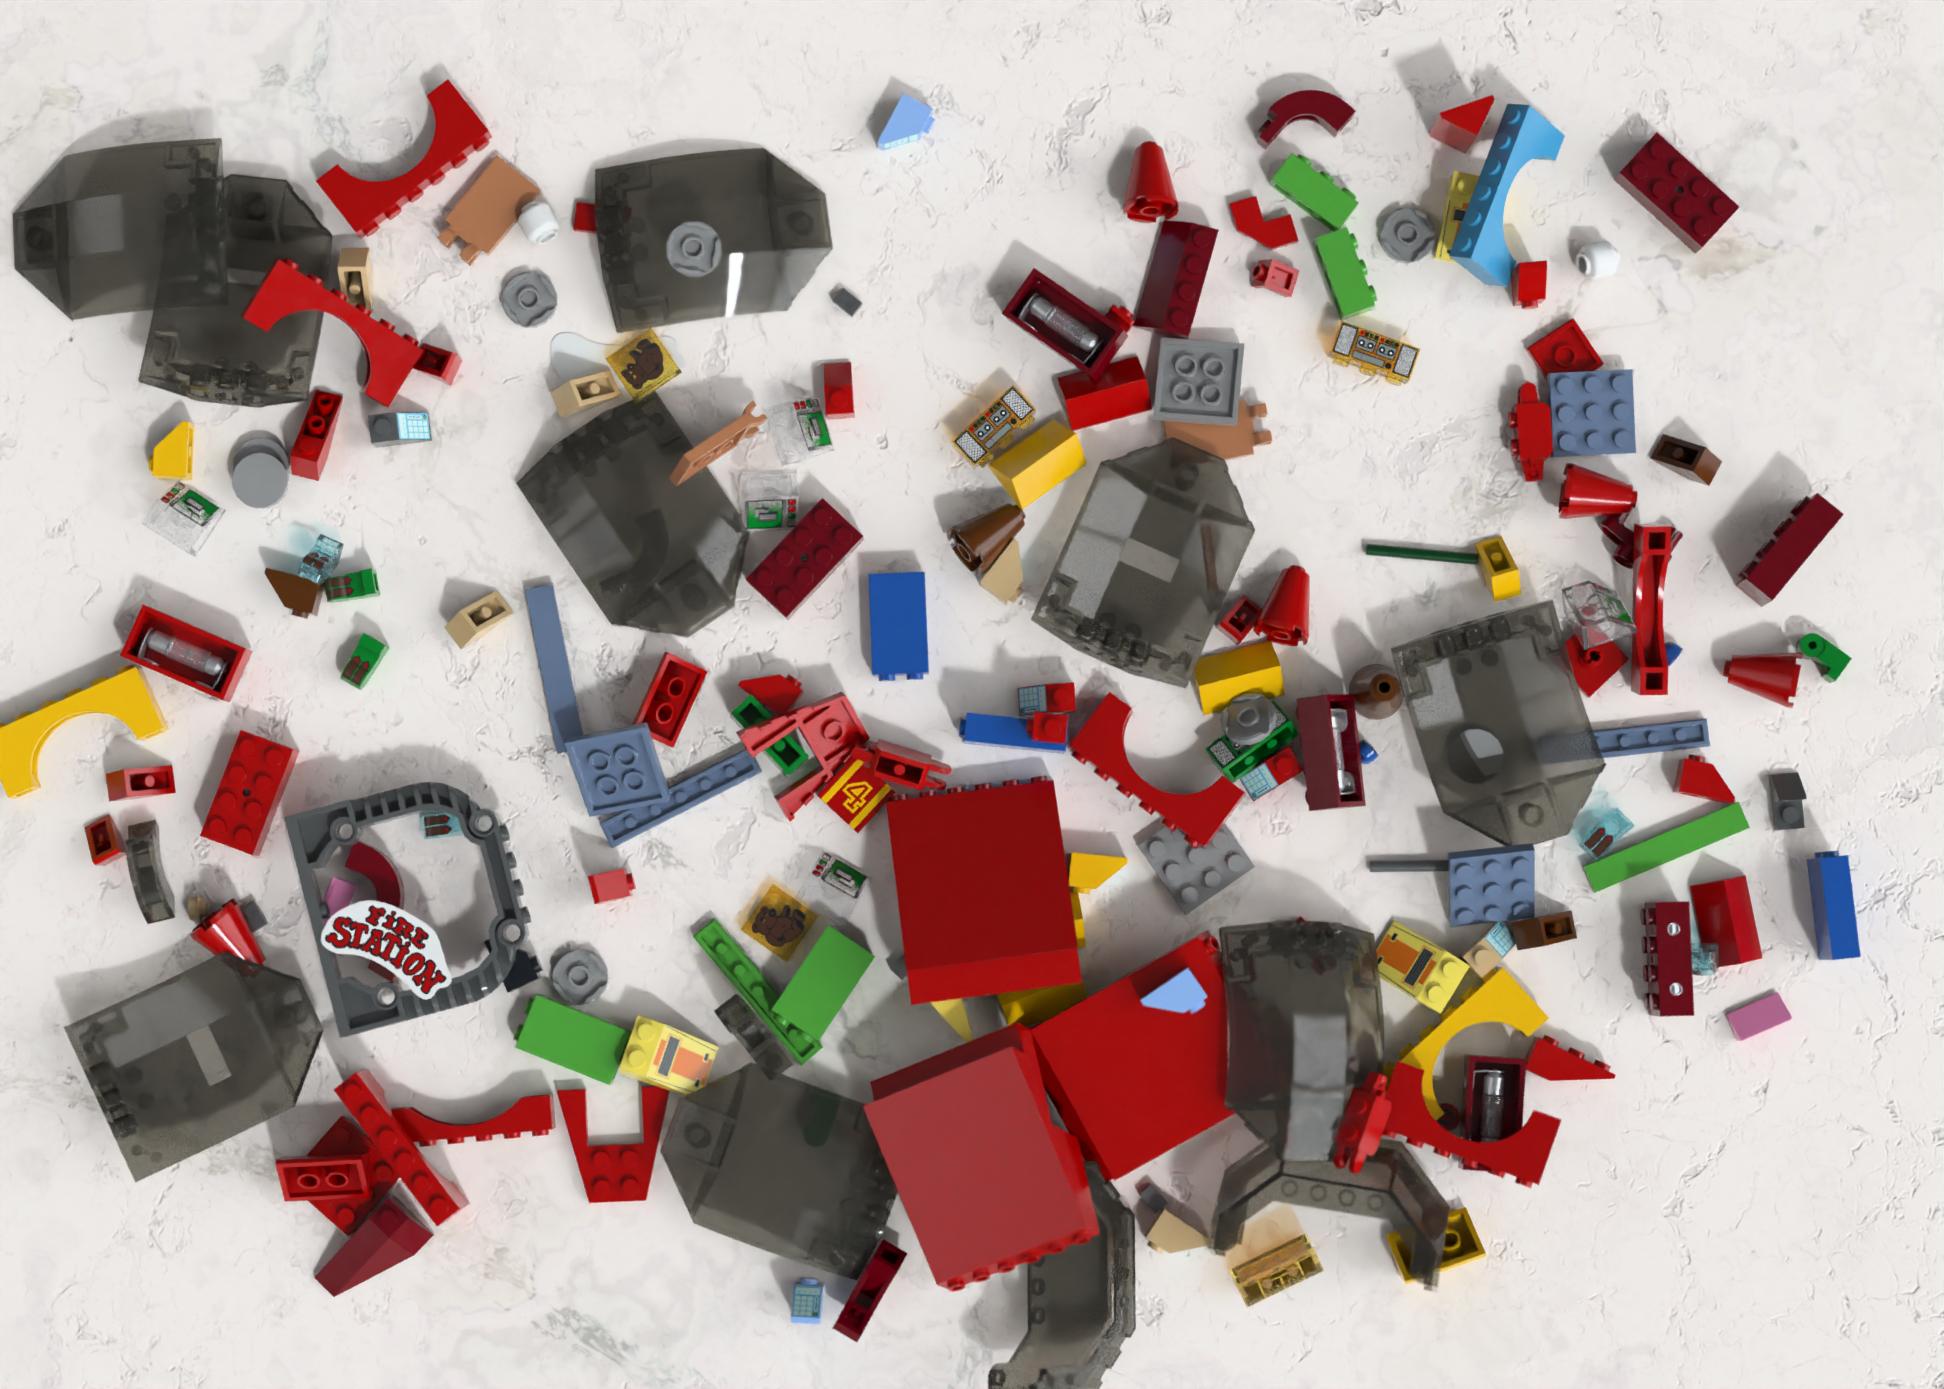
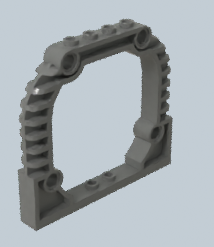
(317, 836)

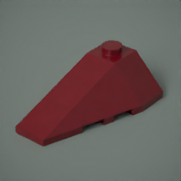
(379, 1244)

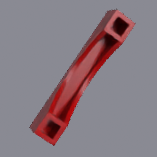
(1650, 566)
(528, 1114)

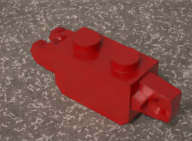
(1532, 433)
(900, 764)
(1362, 1123)

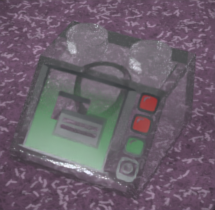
(799, 430)
(768, 500)
(184, 517)
(1596, 613)
(833, 888)

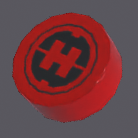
(1450, 1118)

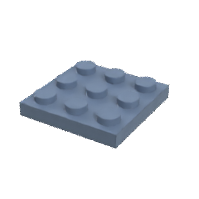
(1592, 412)
(617, 769)
(1491, 885)

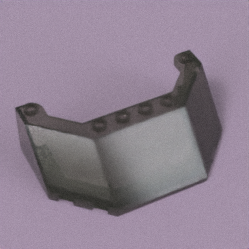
(1386, 1188)
(1078, 1304)

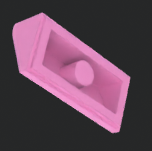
(338, 895)
(1758, 1017)

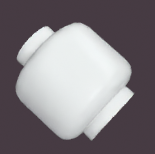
(538, 223)
(1597, 260)

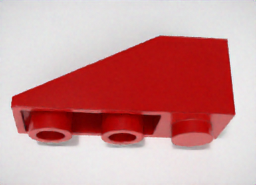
(315, 436)
(1556, 1064)

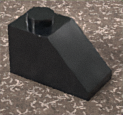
(524, 970)

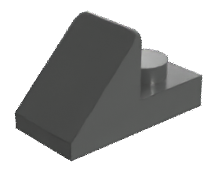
(1786, 800)

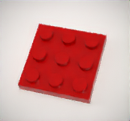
(348, 1139)

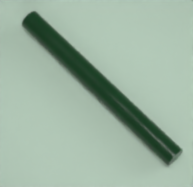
(1421, 554)

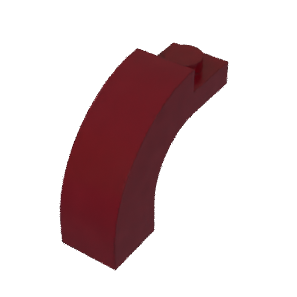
(1309, 105)
(379, 871)
(869, 1290)

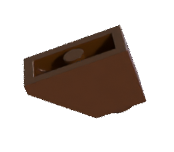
(1686, 459)
(296, 592)
(1544, 930)

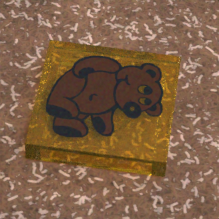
(643, 365)
(779, 922)

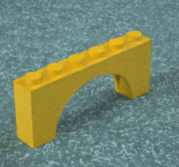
(122, 696)
(1495, 999)

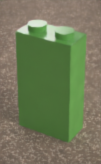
(822, 984)
(572, 1038)

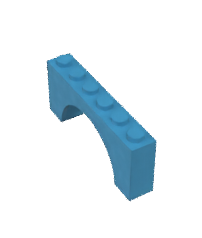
(1480, 239)

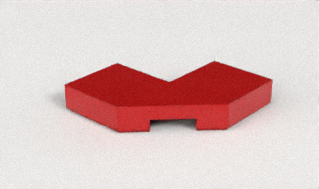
(1250, 223)

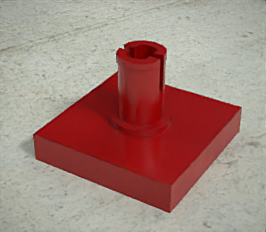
(1593, 665)

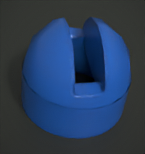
(1672, 652)
(1367, 752)

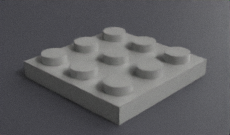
(1198, 381)
(1195, 873)

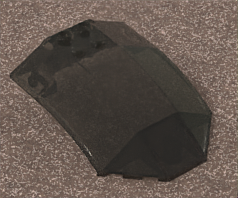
(762, 210)
(128, 230)
(213, 350)
(621, 469)
(1134, 561)
(1518, 684)
(1300, 1029)
(197, 1058)
(782, 1168)

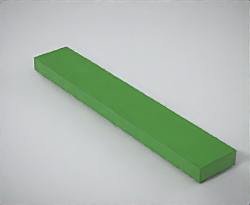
(1666, 847)
(752, 986)

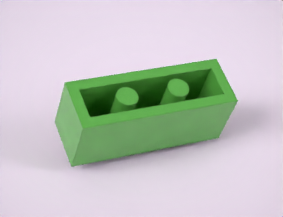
(1314, 192)
(1345, 273)

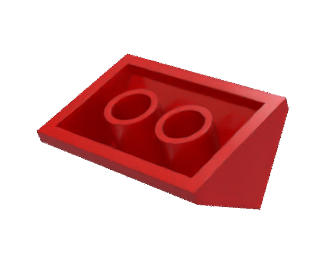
(1461, 124)
(1115, 395)
(670, 698)
(1727, 918)
(324, 1176)

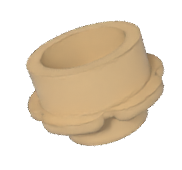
(197, 908)

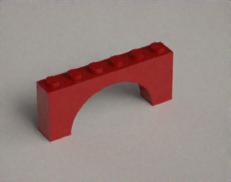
(455, 137)
(386, 352)
(1194, 814)
(369, 1107)
(1519, 1155)

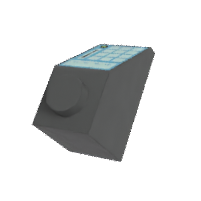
(399, 428)

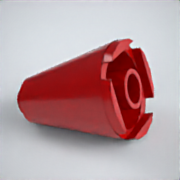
(1150, 186)
(1593, 494)
(1287, 609)
(1766, 675)
(229, 933)

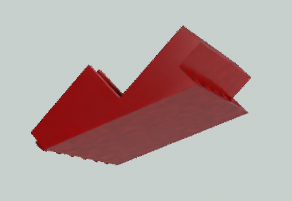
(983, 891)
(1138, 1074)
(981, 1159)

